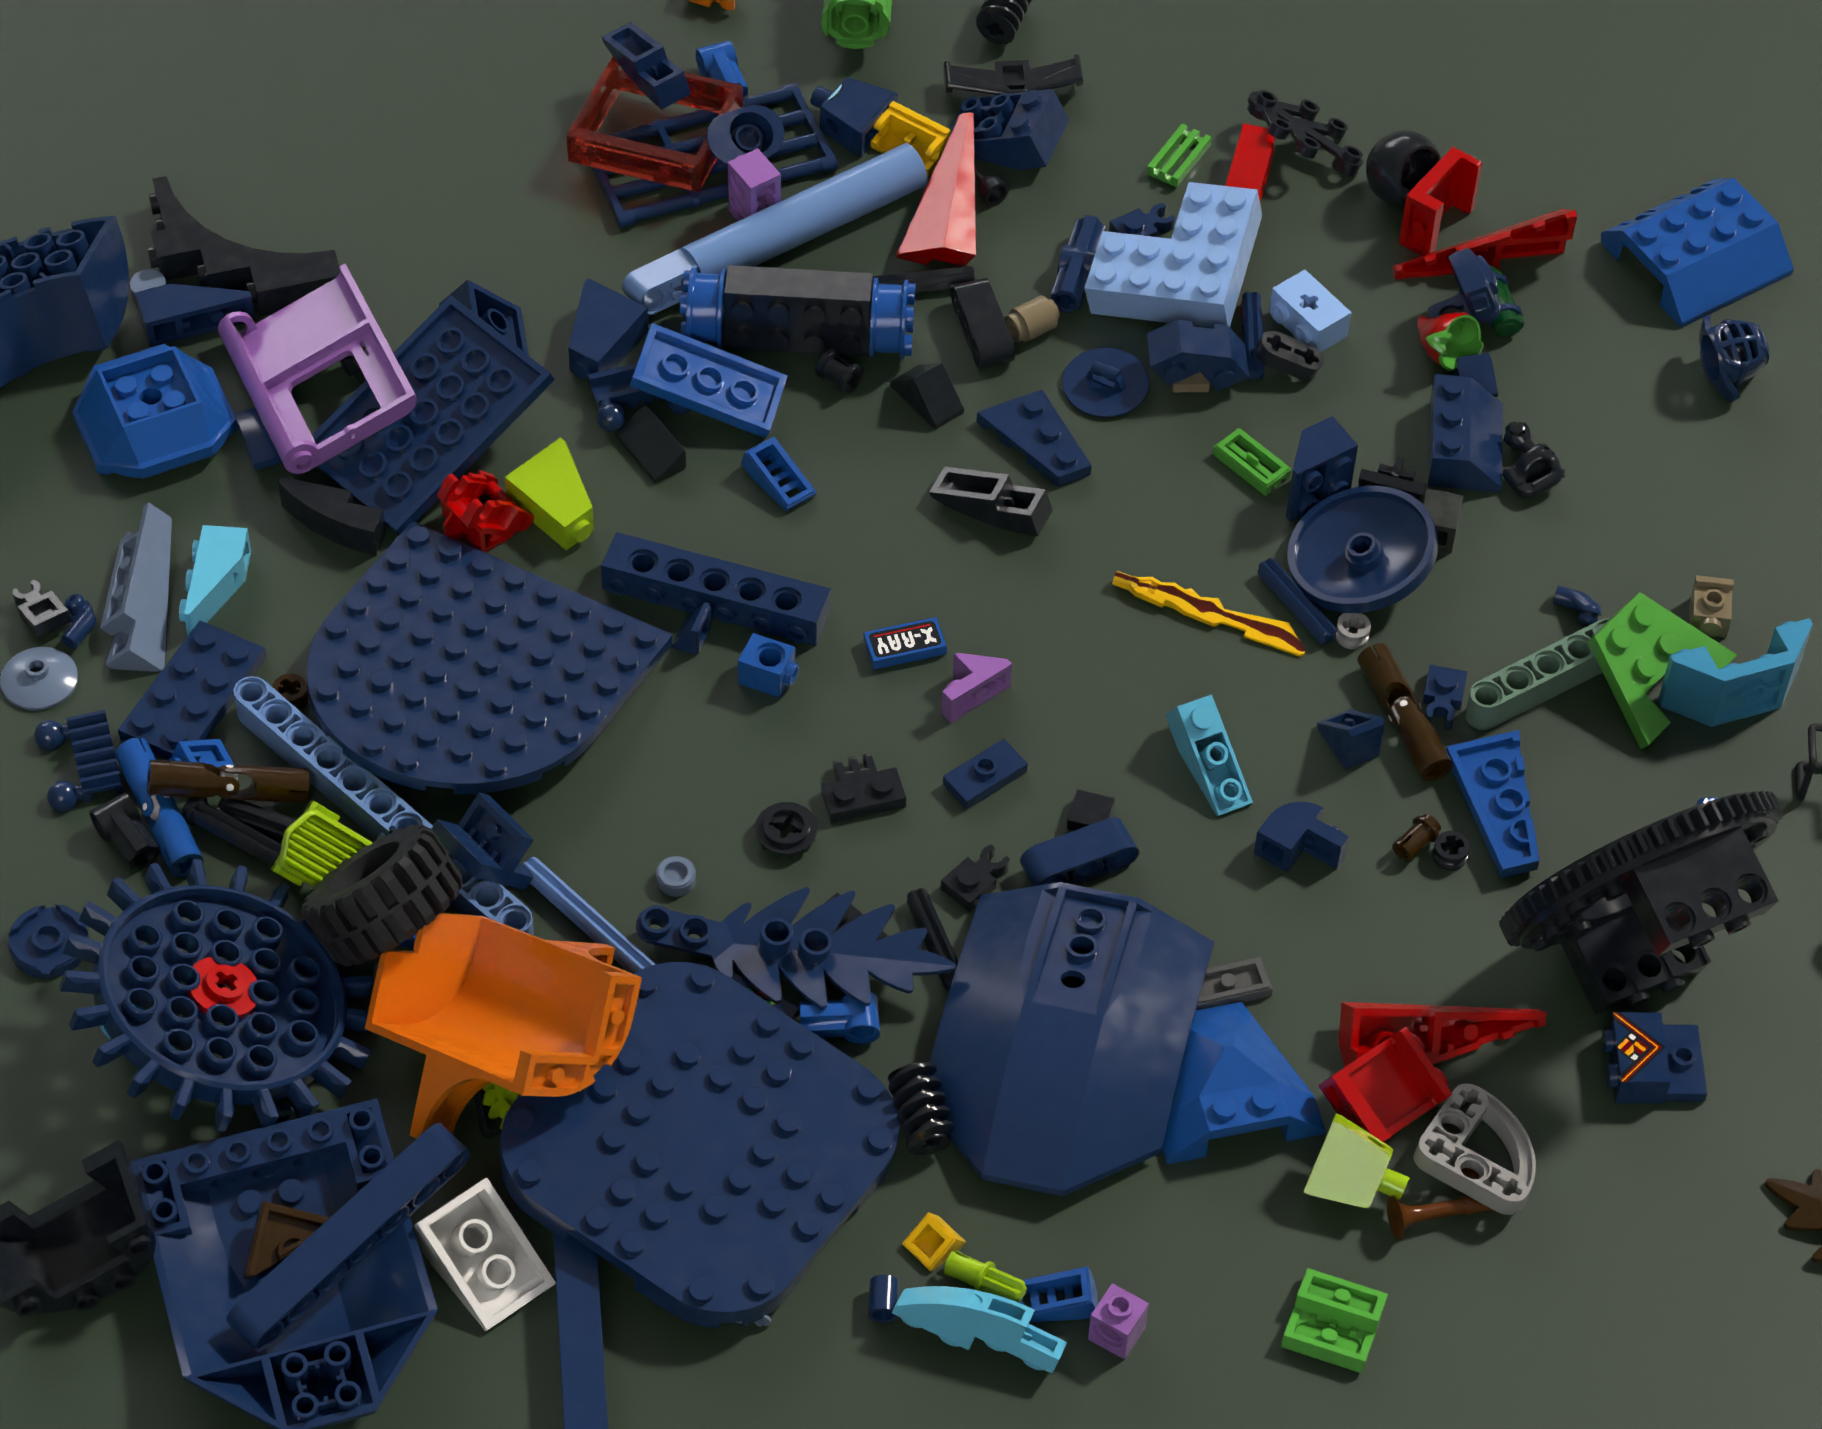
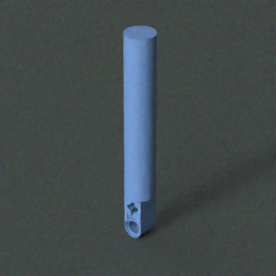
(781, 225)

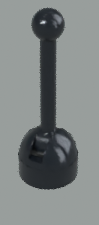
(991, 189)

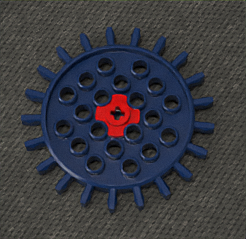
(216, 993)

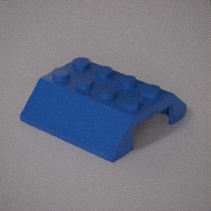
(1705, 248)

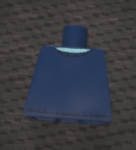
(851, 112)

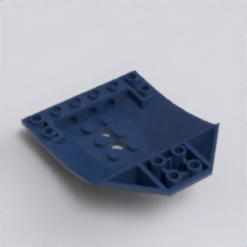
(1059, 1078)
(203, 1215)

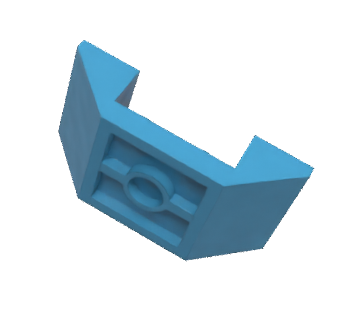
(1737, 691)

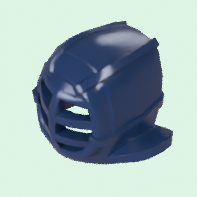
(1732, 354)

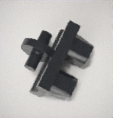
(1395, 478)

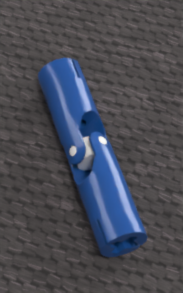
(160, 812)

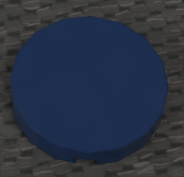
(40, 938)

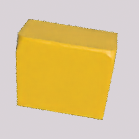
(933, 1241)

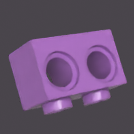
(752, 184)

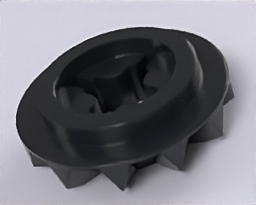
(777, 818)

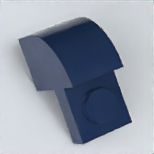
(1298, 829)

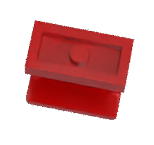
(1448, 184)
(1387, 1086)

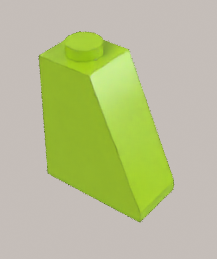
(553, 494)

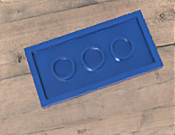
(708, 380)

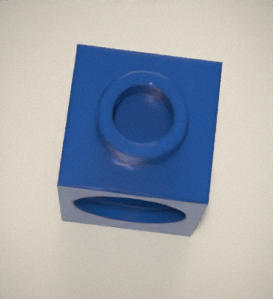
(767, 665)

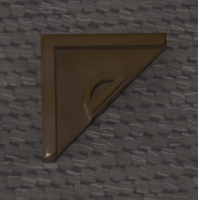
(277, 1235)

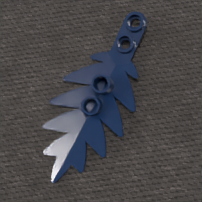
(800, 950)

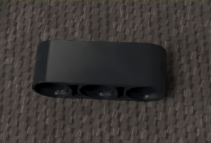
(982, 323)

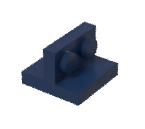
(488, 843)

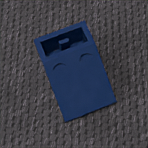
(1016, 127)

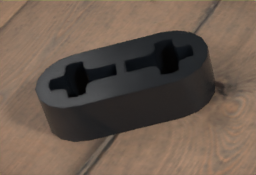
(1289, 355)

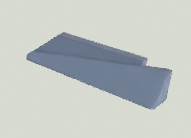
(139, 595)

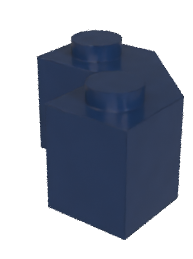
(1184, 350)

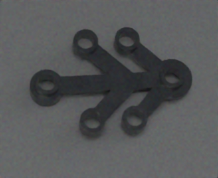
(1305, 131)

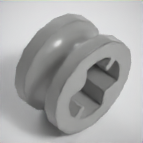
(1351, 640)

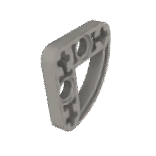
(1451, 1147)

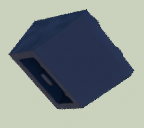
(1321, 466)

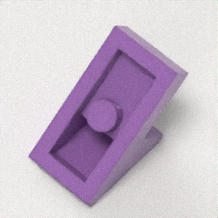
(976, 682)

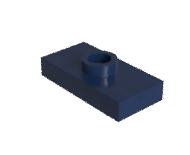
(985, 773)
(1685, 1063)

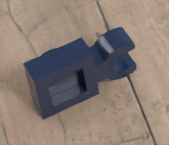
(1143, 224)
(1444, 693)

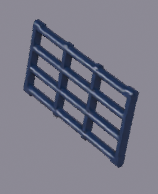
(694, 199)

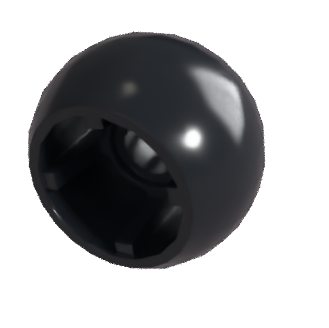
(1399, 164)

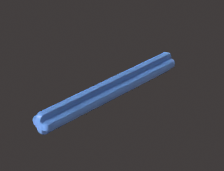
(585, 916)

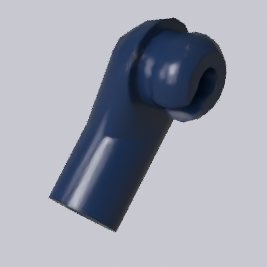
(1579, 601)
(82, 620)

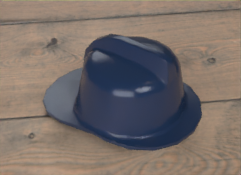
(745, 131)

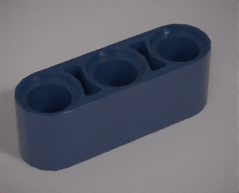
(1081, 854)

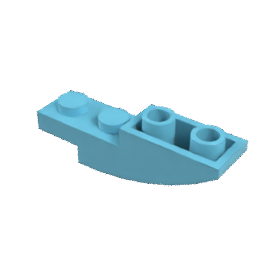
(965, 1313)

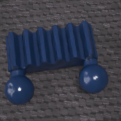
(613, 392)
(92, 753)

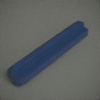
(1252, 332)
(1297, 601)

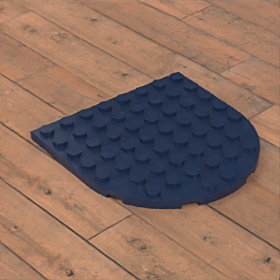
(470, 668)

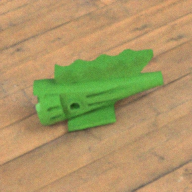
(856, 21)

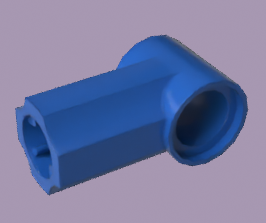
(720, 63)
(843, 1019)

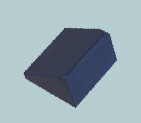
(1479, 368)
(694, 630)

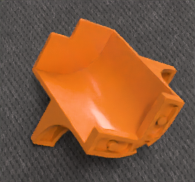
(500, 1012)

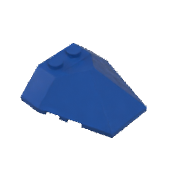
(1234, 1085)

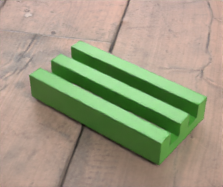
(1170, 146)
(1248, 464)

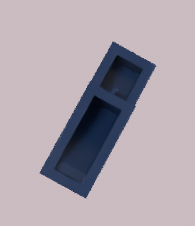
(647, 65)

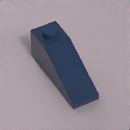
(187, 311)

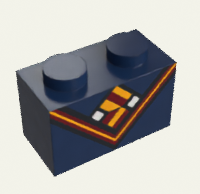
(1637, 1057)

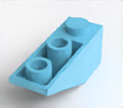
(217, 574)
(1209, 754)

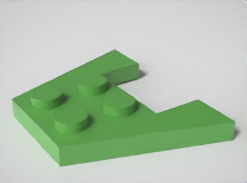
(1635, 654)

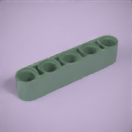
(1533, 680)

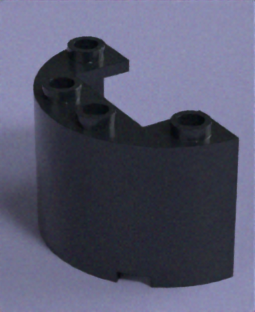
(79, 1244)

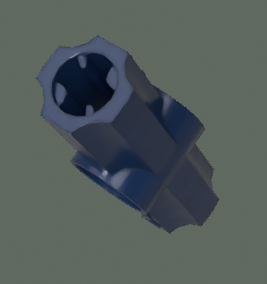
(1076, 263)

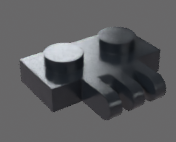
(862, 790)

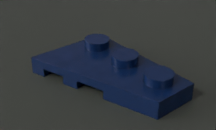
(1040, 434)

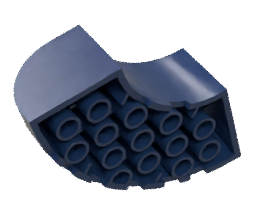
(61, 294)

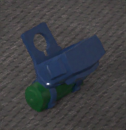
(1482, 294)

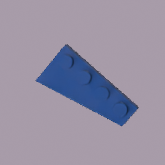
(1495, 790)

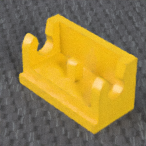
(902, 126)

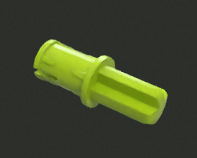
(984, 1276)

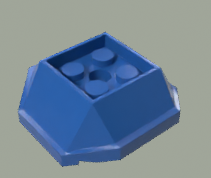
(152, 413)

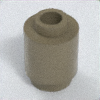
(1032, 319)

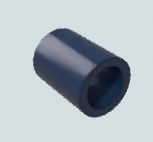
(883, 1298)

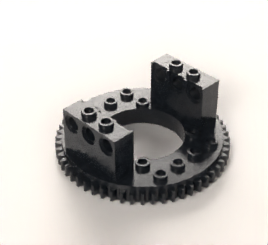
(1647, 896)

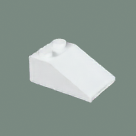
(483, 1254)

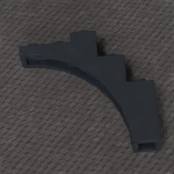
(188, 249)

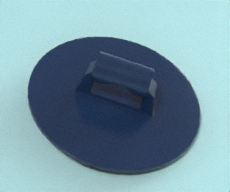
(1105, 382)

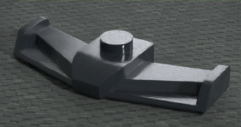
(1013, 77)

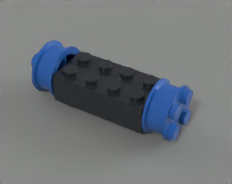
(798, 311)

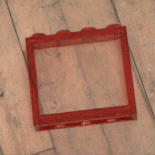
(639, 159)

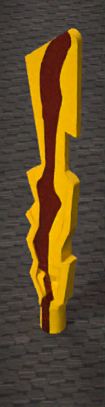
(1211, 611)

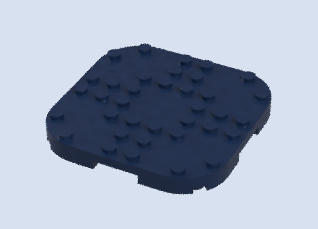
(705, 1149)

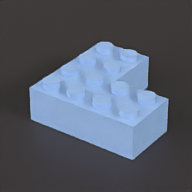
(1183, 277)

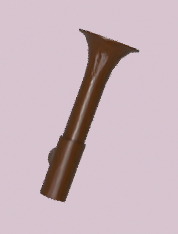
(1403, 1216)

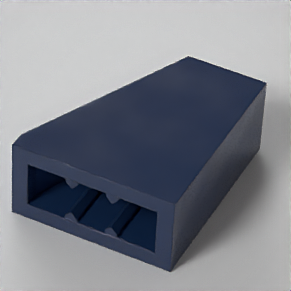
(604, 329)

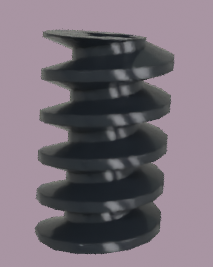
(1001, 19)
(920, 1108)

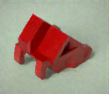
(480, 524)

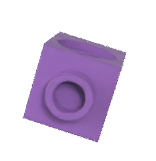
(1118, 1321)

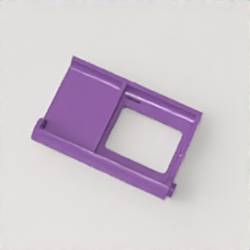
(303, 342)

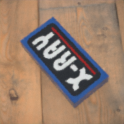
(904, 643)

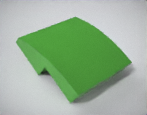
(1334, 1320)

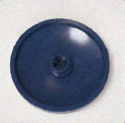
(1363, 549)

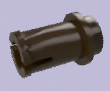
(1424, 830)

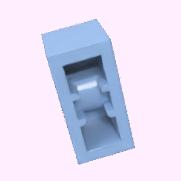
(1310, 311)

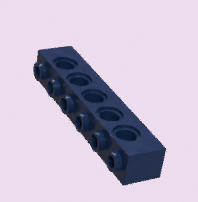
(734, 591)

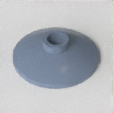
(40, 689)

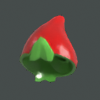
(1449, 337)

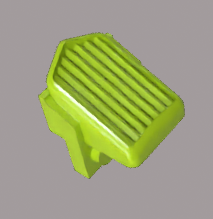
(315, 846)

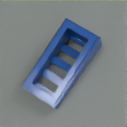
(773, 451)
(1068, 1282)

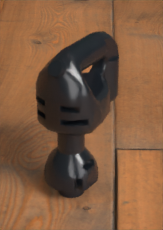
(1534, 463)

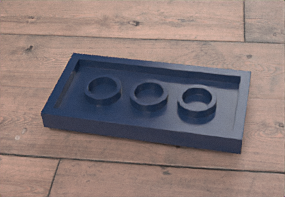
(192, 689)

